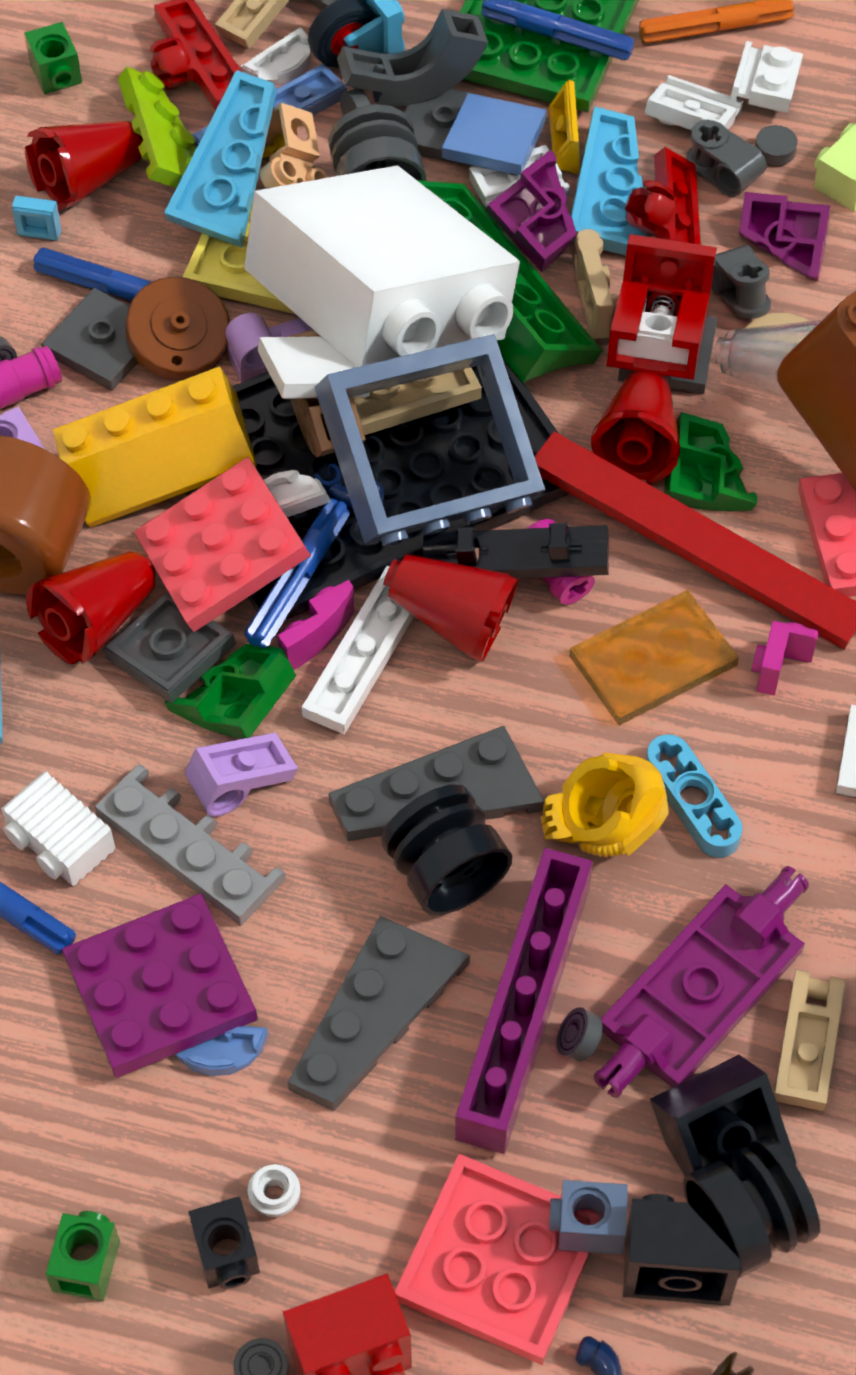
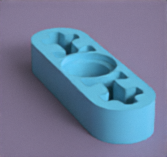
(696, 816)

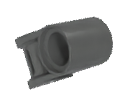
(728, 161)
(742, 281)

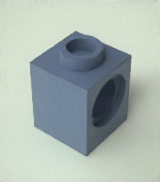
(607, 1200)

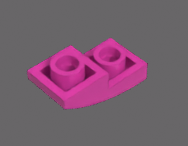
(328, 616)

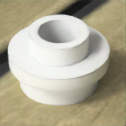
(274, 1176)

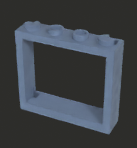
(373, 523)

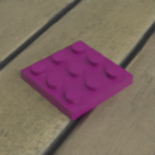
(159, 985)

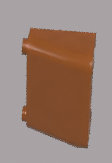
(822, 384)

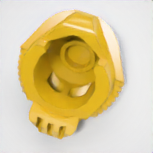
(607, 805)

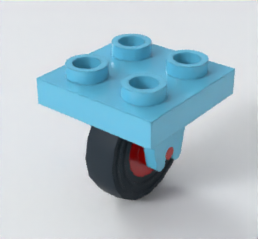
(357, 25)

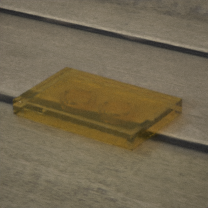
(653, 657)

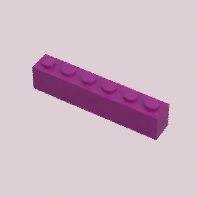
(523, 1002)

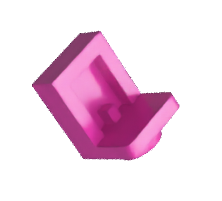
(787, 641)

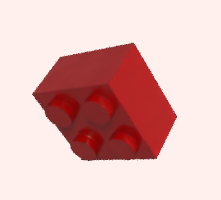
(350, 1332)

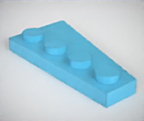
(225, 168)
(607, 179)

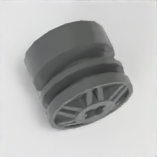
(375, 139)

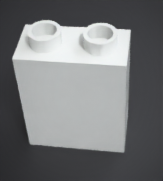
(379, 264)

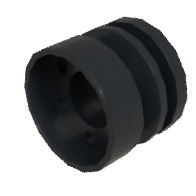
(446, 849)
(755, 1202)

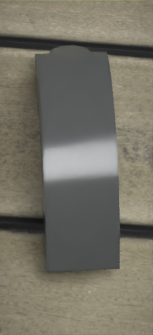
(422, 71)

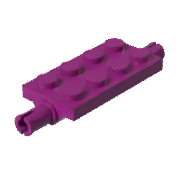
(702, 985)

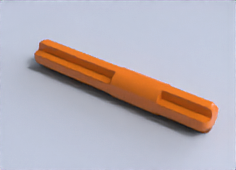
(715, 20)

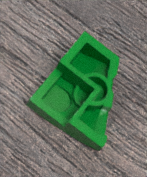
(707, 469)

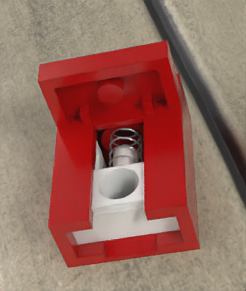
(662, 307)

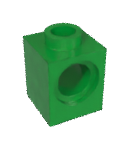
(53, 57)
(87, 1277)

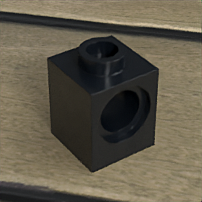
(218, 1223)

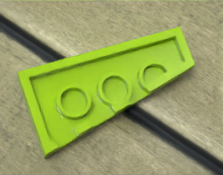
(164, 137)

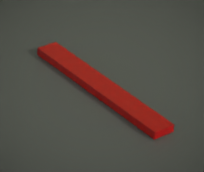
(698, 539)

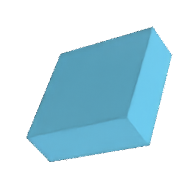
(36, 217)

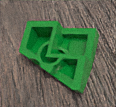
(237, 691)

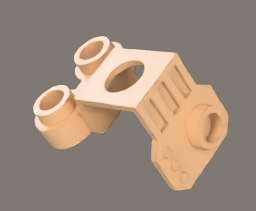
(294, 160)

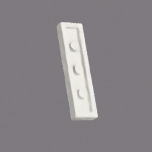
(357, 661)

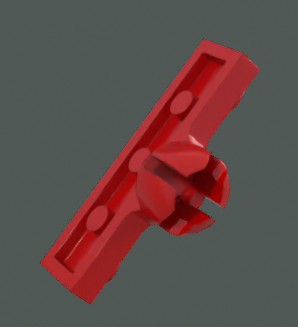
(191, 51)
(673, 206)

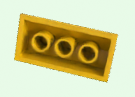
(156, 445)

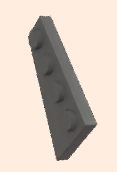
(483, 764)
(377, 1002)

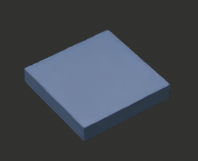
(494, 134)

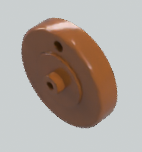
(177, 328)

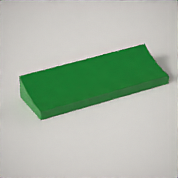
(542, 328)

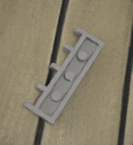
(187, 847)

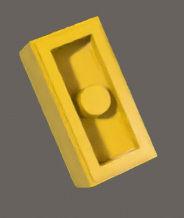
(565, 129)

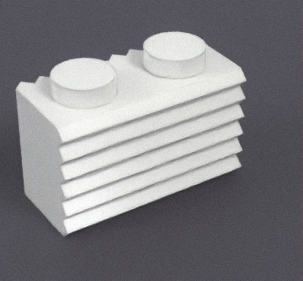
(57, 829)

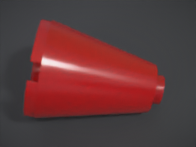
(80, 158)
(640, 428)
(453, 600)
(89, 603)

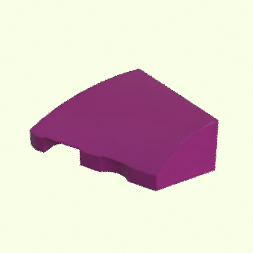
(536, 213)
(787, 230)

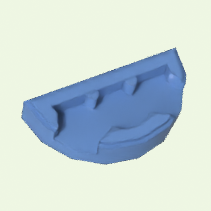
(227, 1052)

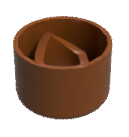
(39, 514)

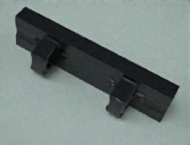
(526, 552)

